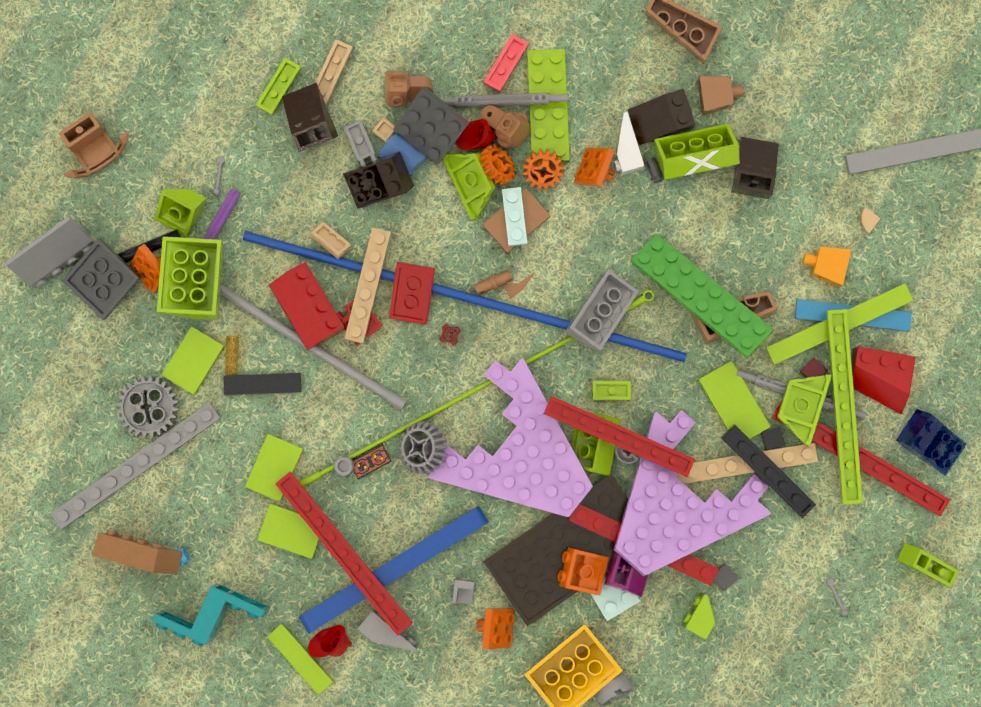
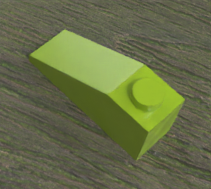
(927, 564)

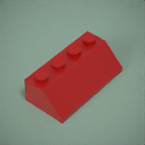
(306, 306)

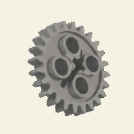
(130, 410)

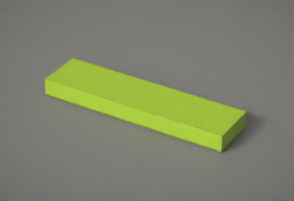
(300, 658)

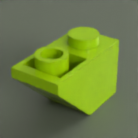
(701, 618)

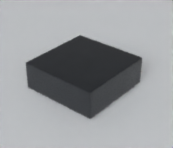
(773, 438)

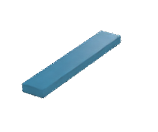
(817, 312)

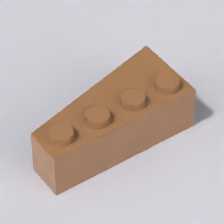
(685, 26)
(760, 304)
(137, 553)

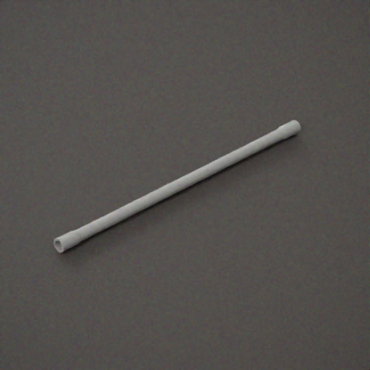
(389, 396)

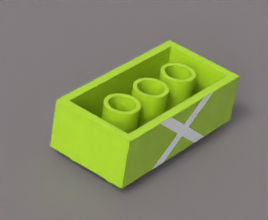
(697, 151)

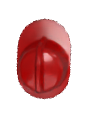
(476, 135)
(329, 642)

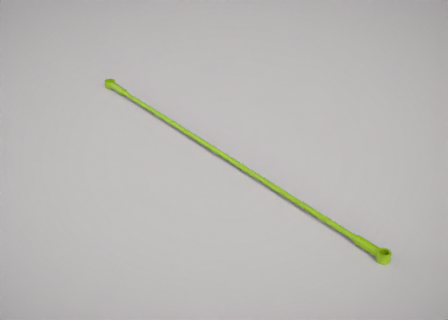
(317, 475)

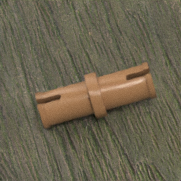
(493, 282)

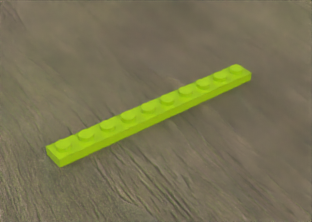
(844, 406)

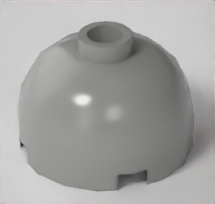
(615, 689)

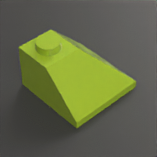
(179, 209)

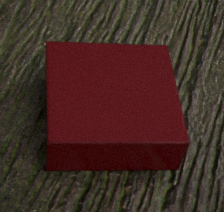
(813, 369)

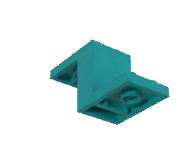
(210, 615)

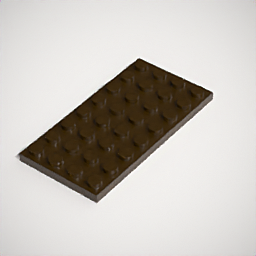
(531, 563)

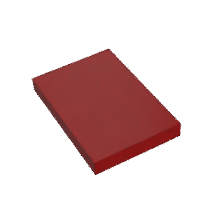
(412, 293)

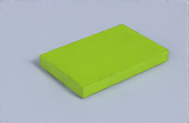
(193, 360)
(272, 464)
(288, 531)

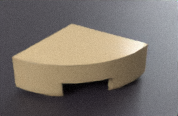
(868, 220)

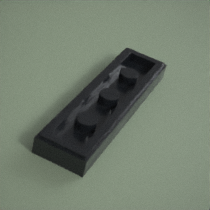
(262, 383)

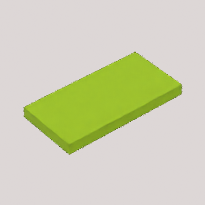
(734, 400)

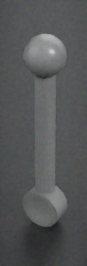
(220, 160)
(830, 582)

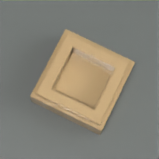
(384, 129)

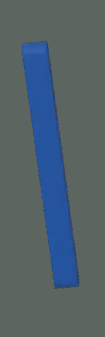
(396, 568)

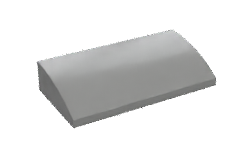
(602, 311)

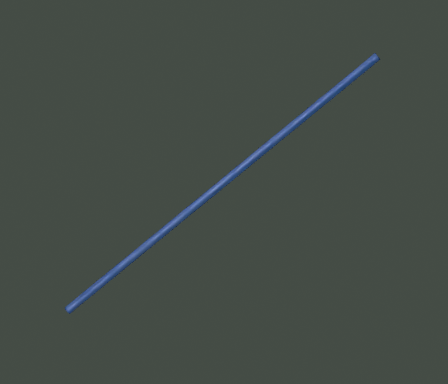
(461, 295)

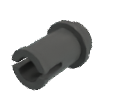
(654, 170)

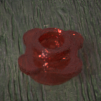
(446, 330)

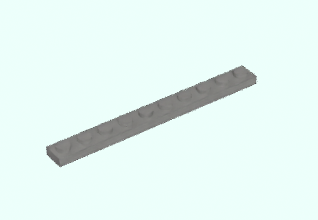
(135, 466)

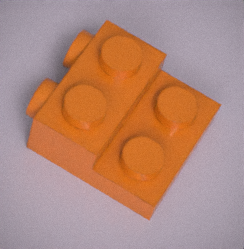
(582, 571)

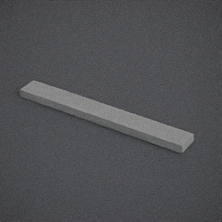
(913, 152)

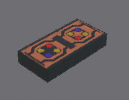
(371, 461)

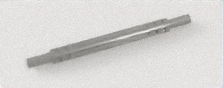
(505, 99)
(780, 387)

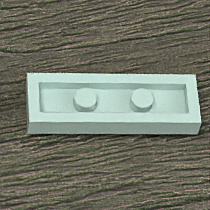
(514, 216)

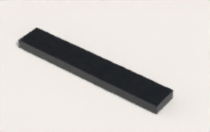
(768, 471)

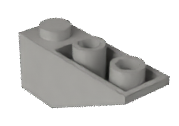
(378, 631)

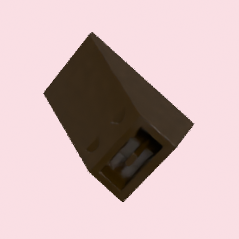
(308, 117)
(757, 168)
(379, 180)

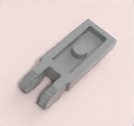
(360, 141)

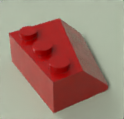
(883, 376)

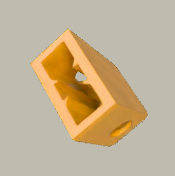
(829, 264)

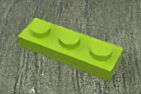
(278, 86)

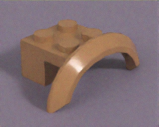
(91, 145)

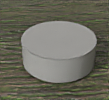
(344, 466)

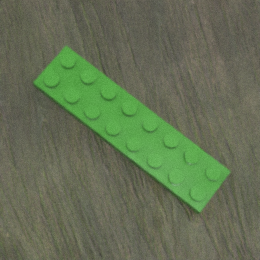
(702, 296)

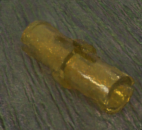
(231, 355)

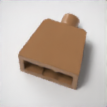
(717, 93)

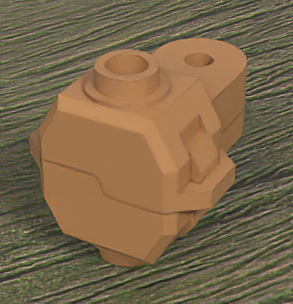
(401, 88)
(509, 127)

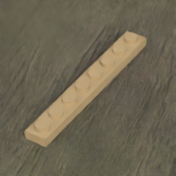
(736, 465)

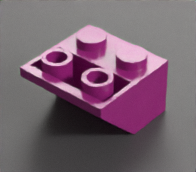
(625, 577)

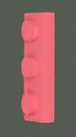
(506, 63)

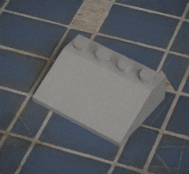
(51, 253)

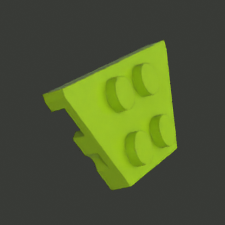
(470, 181)
(803, 405)

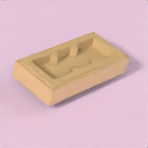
(330, 240)

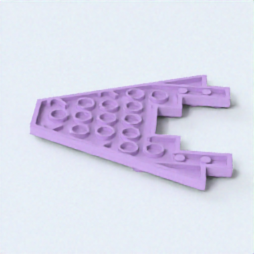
(534, 461)
(671, 521)

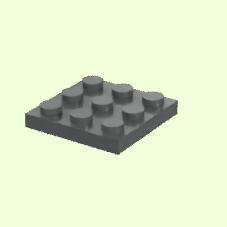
(431, 125)
(101, 279)

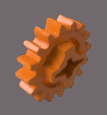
(497, 164)
(536, 167)

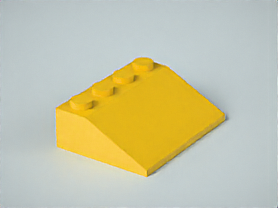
(573, 670)

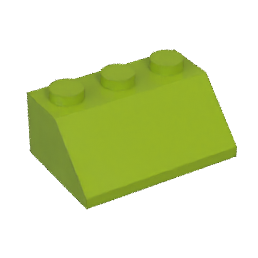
(592, 452)

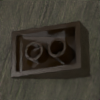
(661, 117)

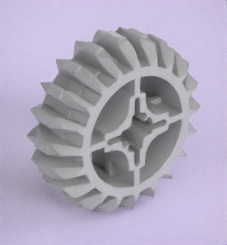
(428, 448)

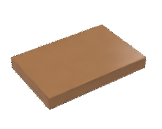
(533, 214)

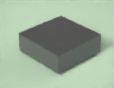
(725, 577)

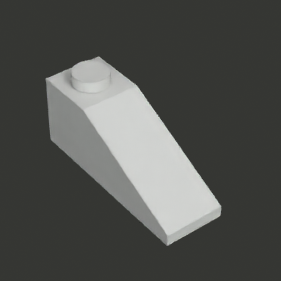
(628, 153)

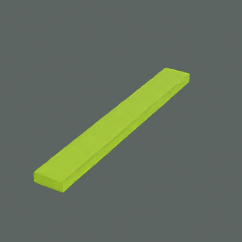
(856, 316)

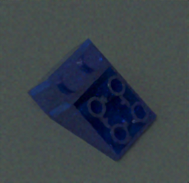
(931, 441)

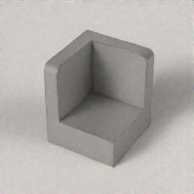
(463, 591)

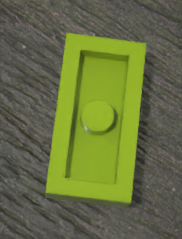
(611, 390)

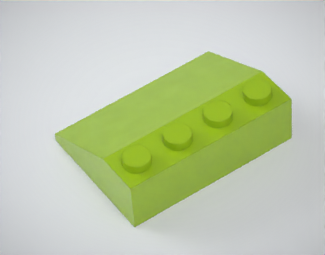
(190, 277)

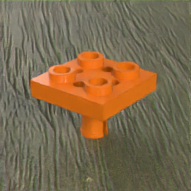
(595, 167)
(147, 267)
(497, 628)

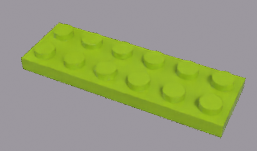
(550, 120)

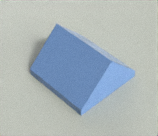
(412, 157)

